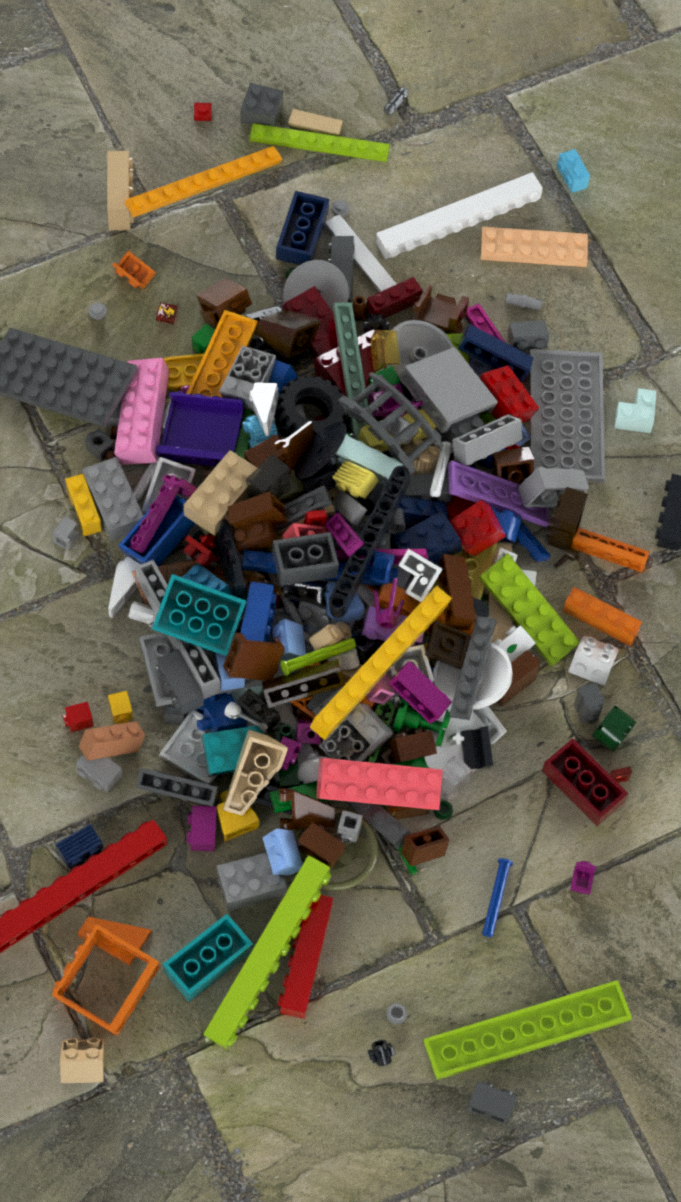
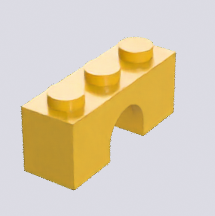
(84, 505)

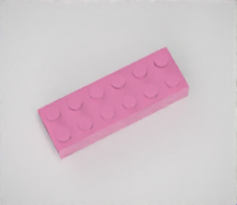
(142, 413)

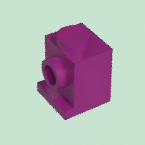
(302, 729)
(294, 749)

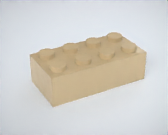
(119, 189)
(221, 488)

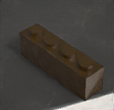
(303, 683)

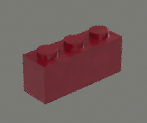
(394, 298)

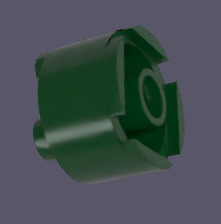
(614, 728)

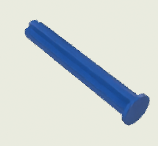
(496, 897)

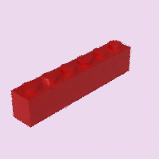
(305, 959)

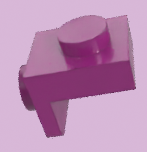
(583, 877)

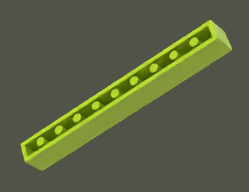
(267, 952)

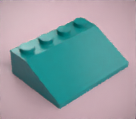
(199, 615)

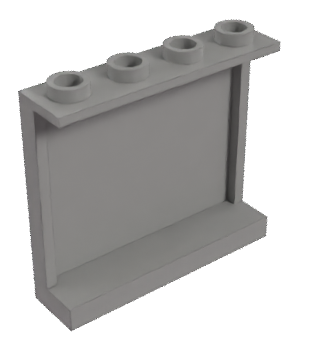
(447, 388)

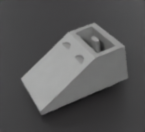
(248, 368)
(357, 735)

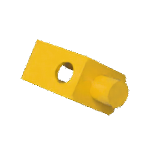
(235, 825)

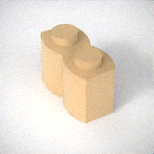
(330, 635)

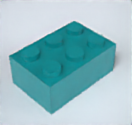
(223, 749)

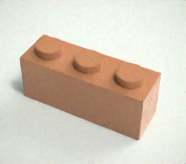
(111, 740)

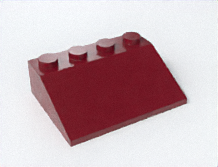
(330, 368)

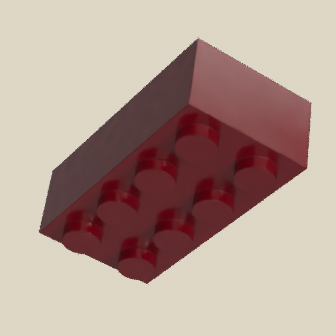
(313, 305)
(585, 782)

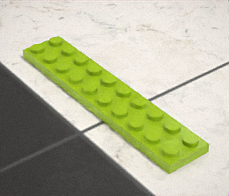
(527, 1030)

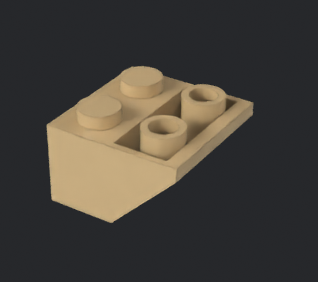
(82, 1060)

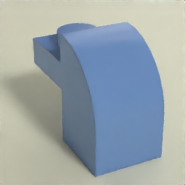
(354, 611)

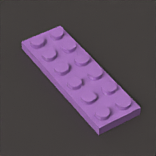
(493, 490)

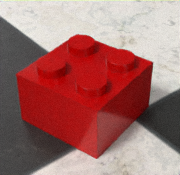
(478, 528)

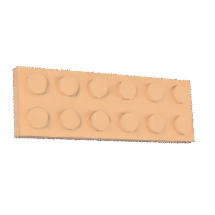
(534, 246)

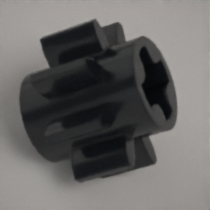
(381, 1052)

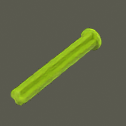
(317, 656)

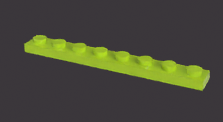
(319, 142)

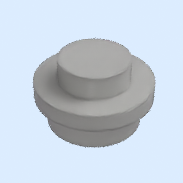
(340, 207)
(97, 311)
(396, 1014)

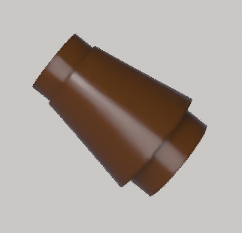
(359, 308)

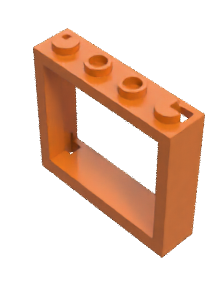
(133, 998)

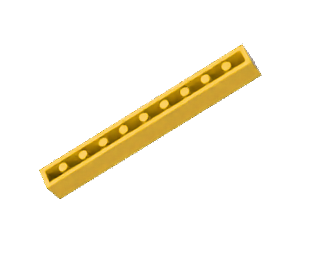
(380, 663)

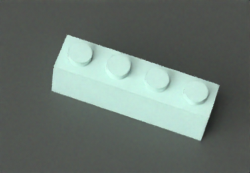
(367, 458)

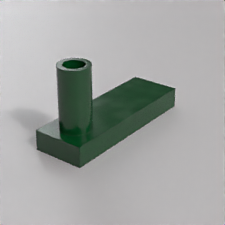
(289, 777)

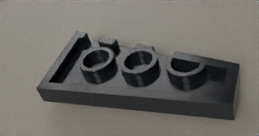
(229, 560)

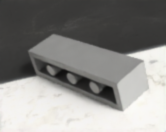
(487, 439)

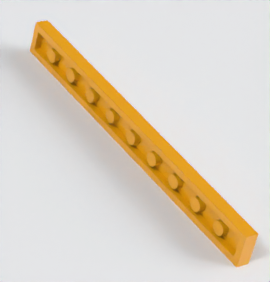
(203, 181)

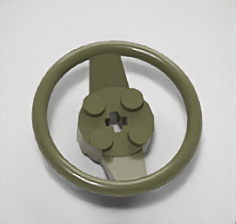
(353, 852)

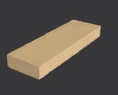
(315, 123)

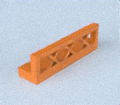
(608, 552)

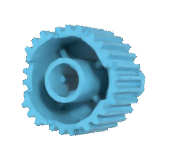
(256, 432)

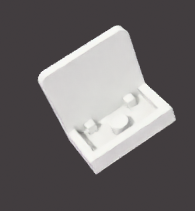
(593, 660)

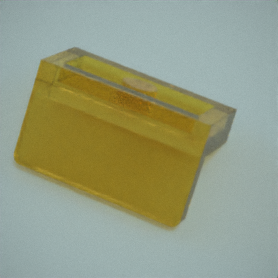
(384, 349)

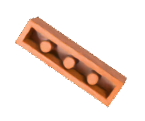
(602, 616)

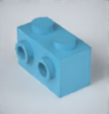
(573, 170)

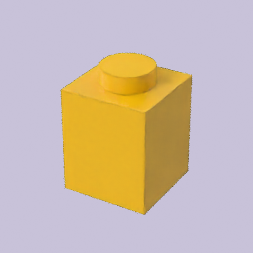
(120, 707)

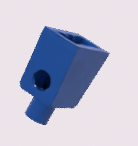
(215, 718)

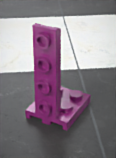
(158, 510)

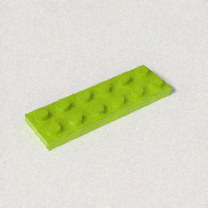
(529, 609)

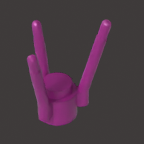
(387, 618)

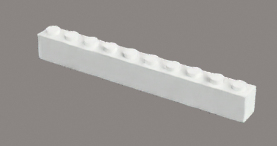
(458, 215)

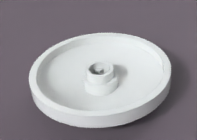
(493, 684)

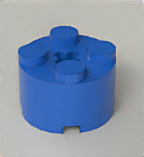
(510, 524)

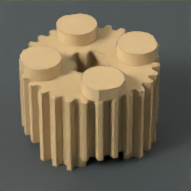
(426, 461)

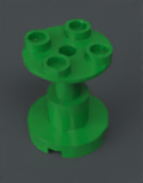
(412, 719)

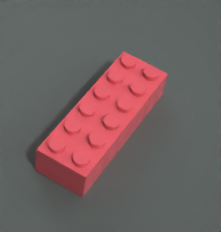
(379, 783)

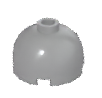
(308, 769)

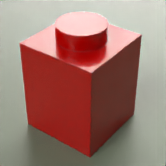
(78, 717)

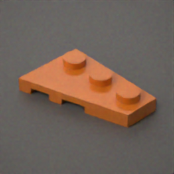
(131, 934)

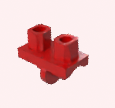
(206, 555)

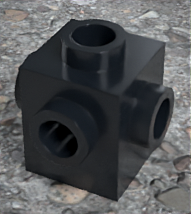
(375, 319)

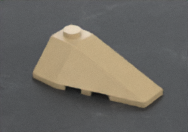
(256, 765)

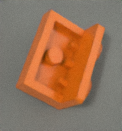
(134, 269)

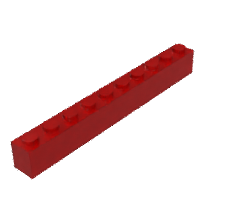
(80, 883)

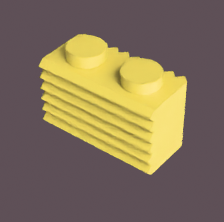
(355, 480)

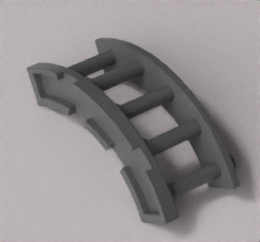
(378, 428)

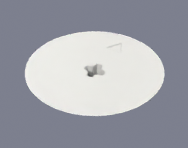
(452, 740)

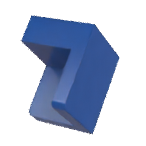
(382, 567)

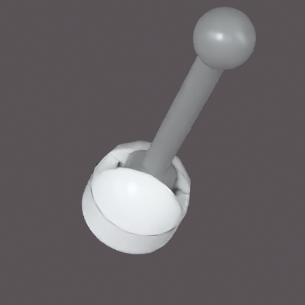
(234, 711)

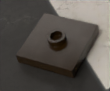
(447, 644)

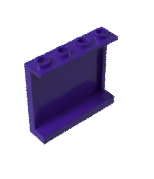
(201, 428)

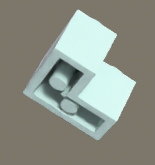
(637, 416)

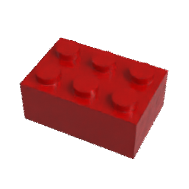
(510, 394)

